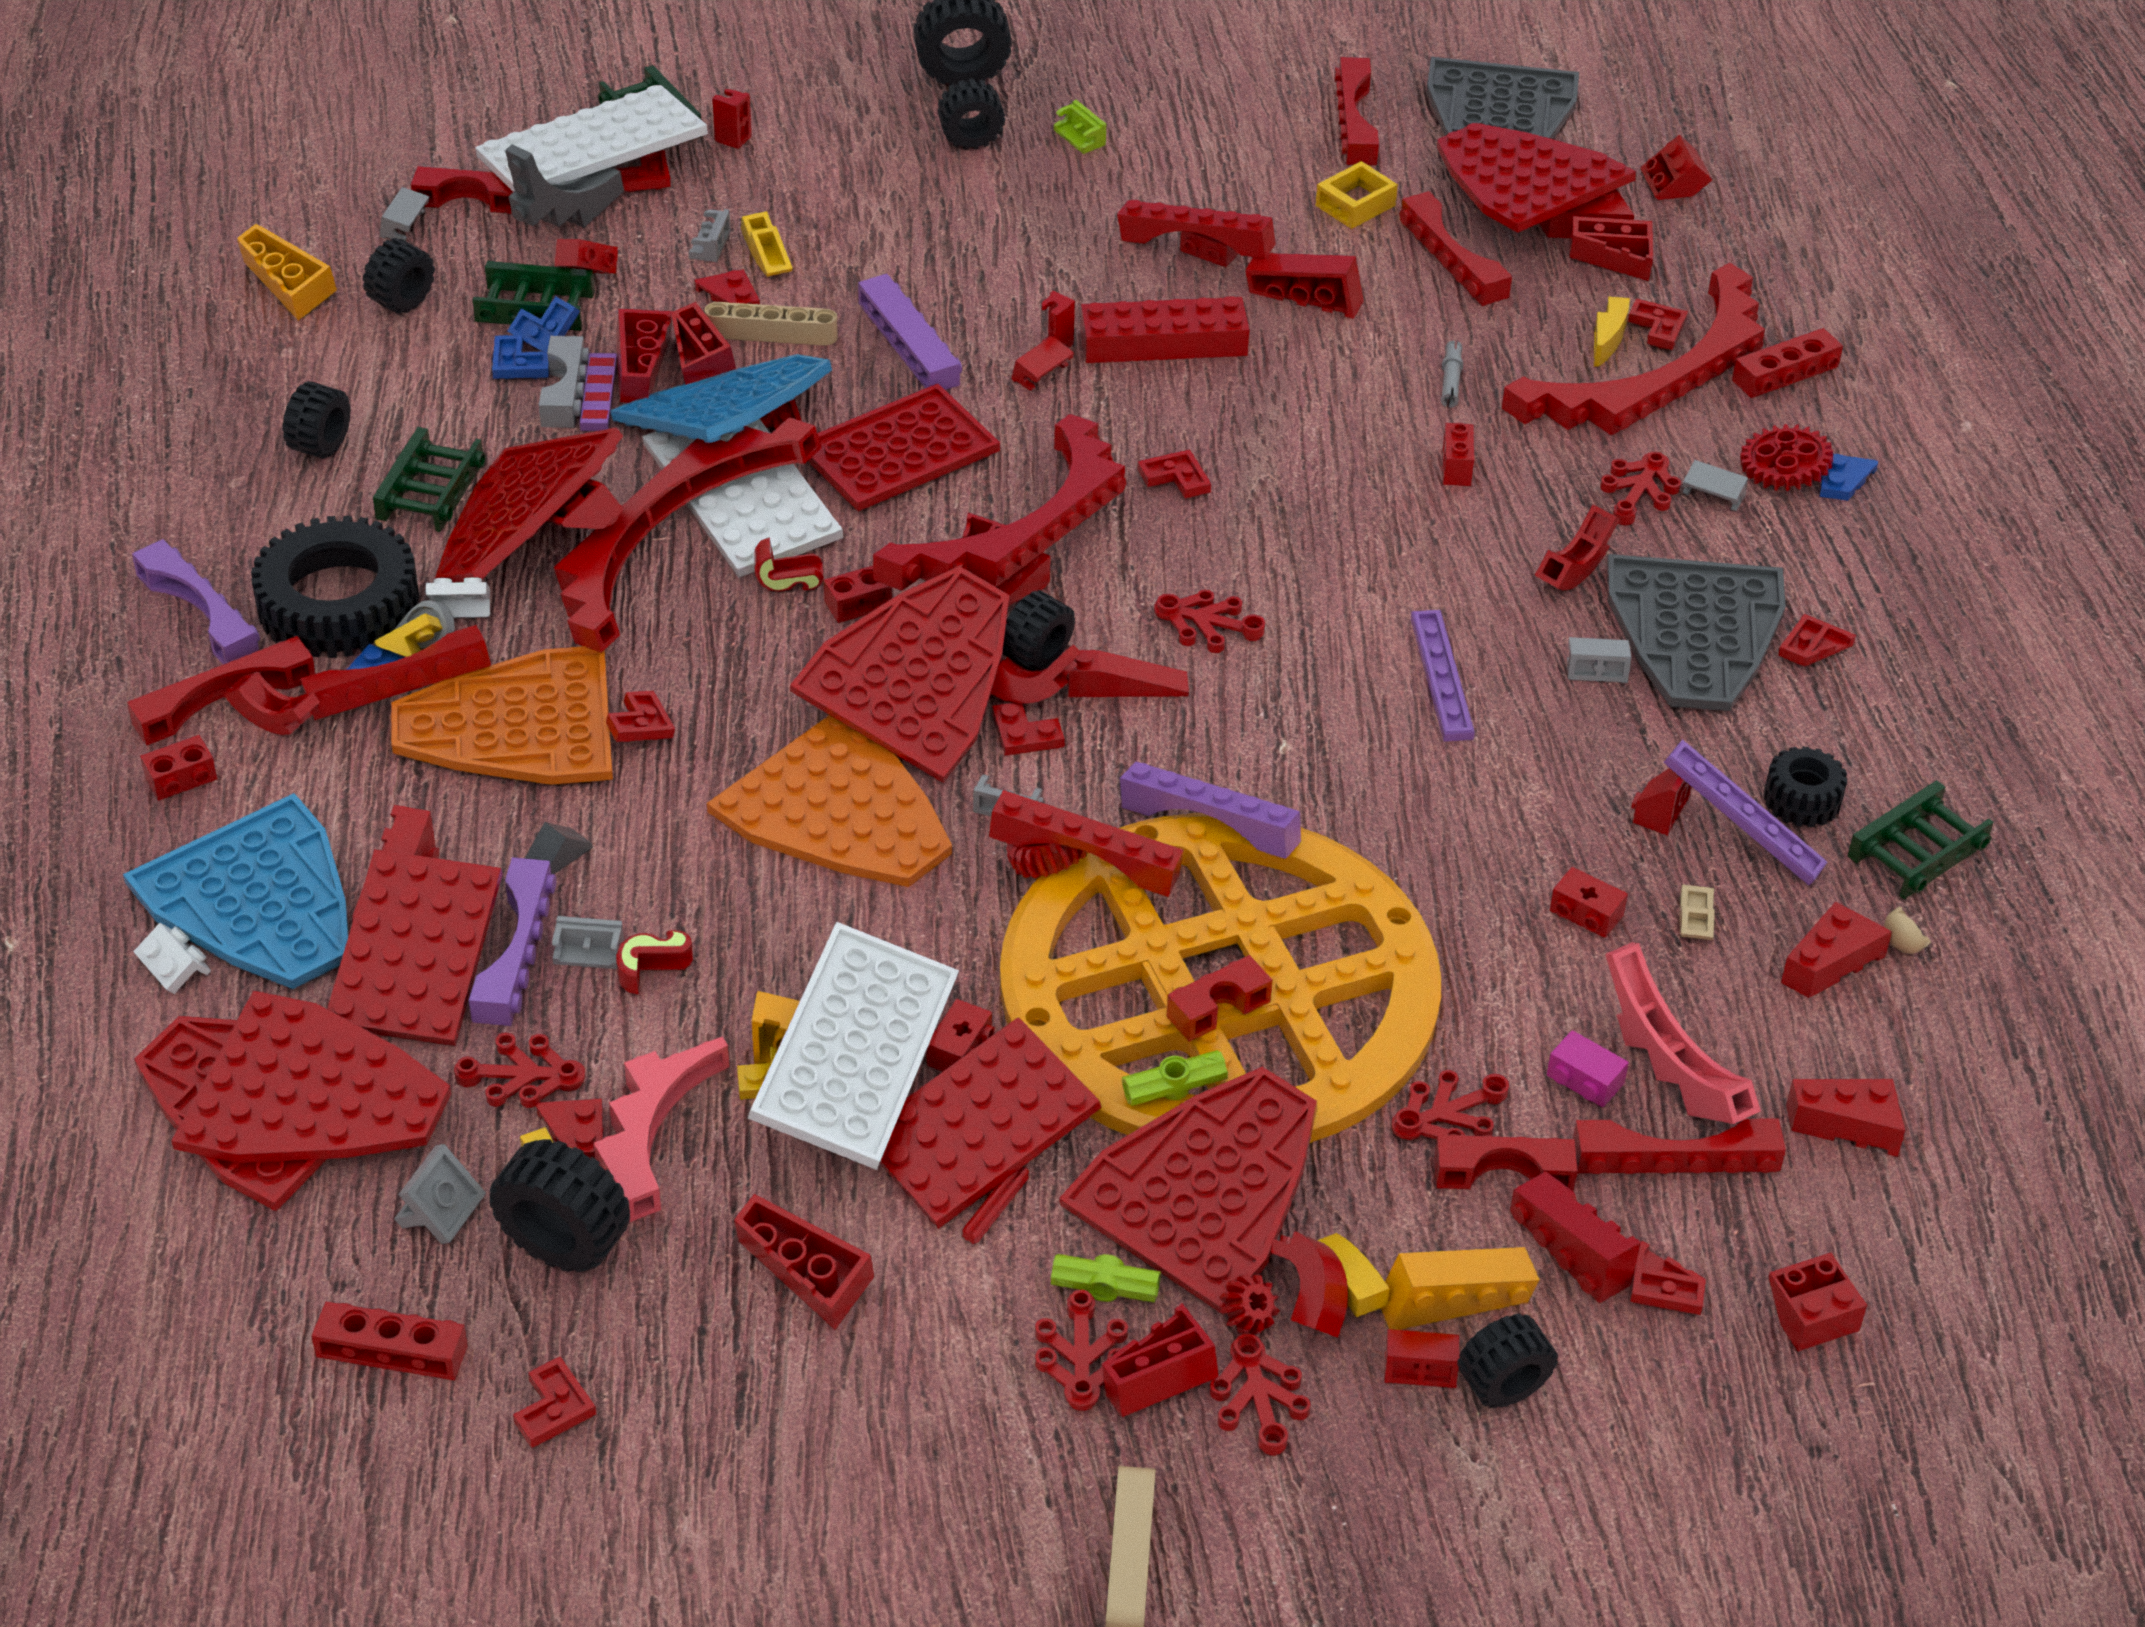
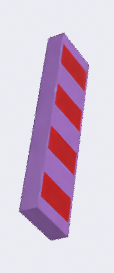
(598, 391)

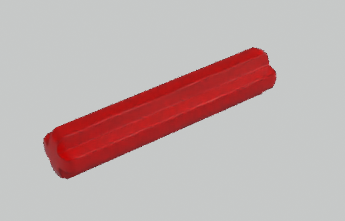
(994, 1206)

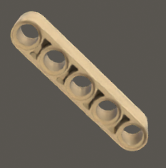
(774, 323)
(1130, 1547)

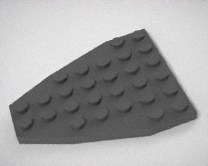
(1501, 96)
(1696, 624)

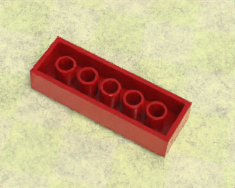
(1164, 329)

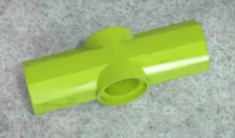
(1174, 1077)
(1105, 1278)

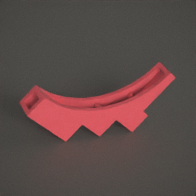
(1648, 1024)
(636, 1117)

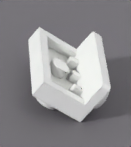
(462, 599)
(171, 957)

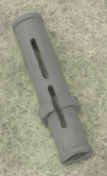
(1452, 367)

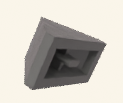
(558, 845)

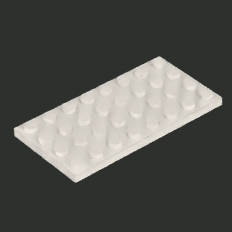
(598, 136)
(755, 507)
(854, 1045)

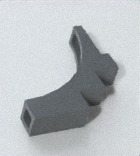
(555, 203)

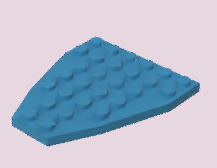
(725, 400)
(255, 894)

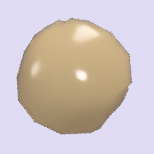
(1905, 933)

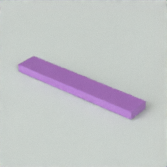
(1442, 676)
(1745, 812)

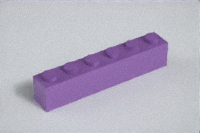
(909, 332)

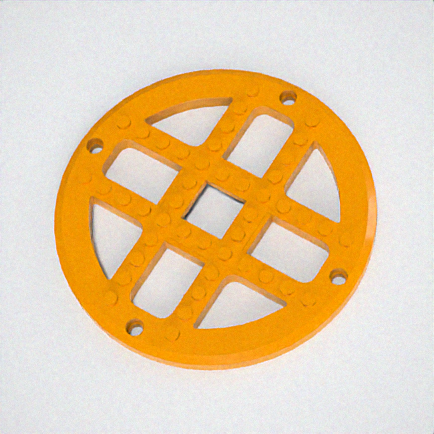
(1154, 952)

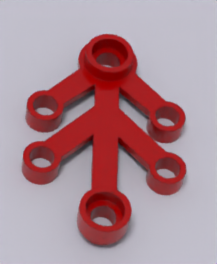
(1653, 465)
(1175, 609)
(561, 1074)
(1411, 1124)
(1079, 1355)
(1260, 1391)

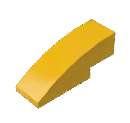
(765, 244)
(1610, 329)
(1365, 1285)

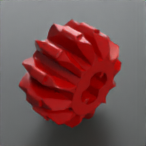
(1249, 1304)

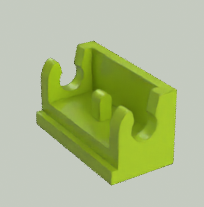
(1081, 127)

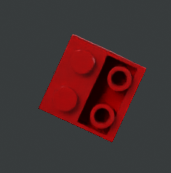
(1676, 171)
(1816, 1301)

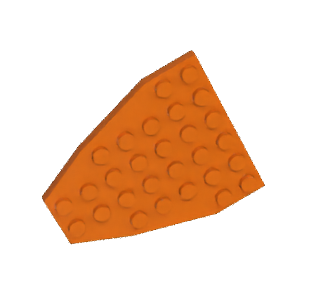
(514, 720)
(838, 806)

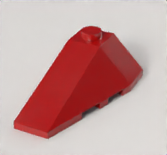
(1120, 676)

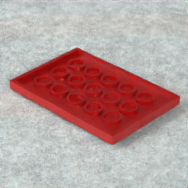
(900, 447)
(415, 946)
(983, 1121)

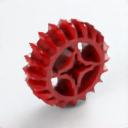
(1042, 858)

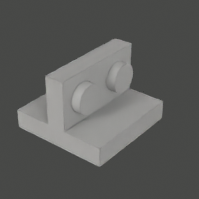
(439, 1195)

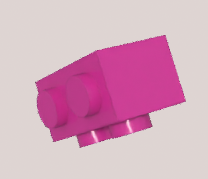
(1587, 1068)

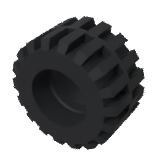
(975, 130)
(398, 275)
(316, 419)
(1038, 631)
(1805, 786)
(1507, 1361)

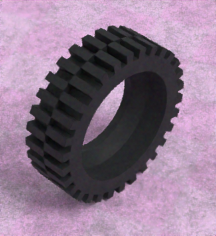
(344, 622)

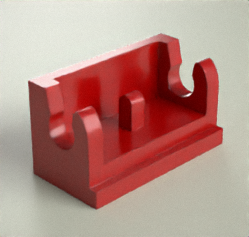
(732, 118)
(1060, 318)
(1040, 361)
(1421, 1358)

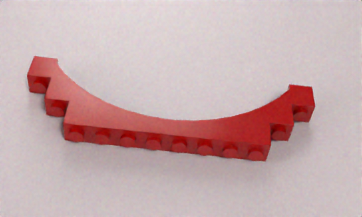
(1625, 401)
(1005, 550)
(593, 566)

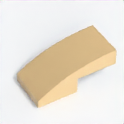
(1696, 912)

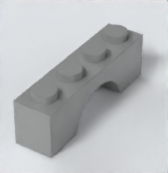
(560, 402)

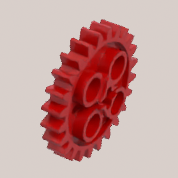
(1786, 457)

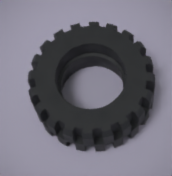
(965, 63)
(560, 1205)

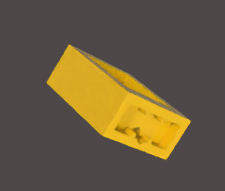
(1332, 196)

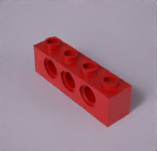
(1787, 362)
(390, 1340)

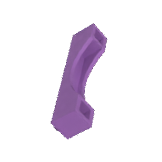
(166, 572)
(1264, 824)
(498, 988)

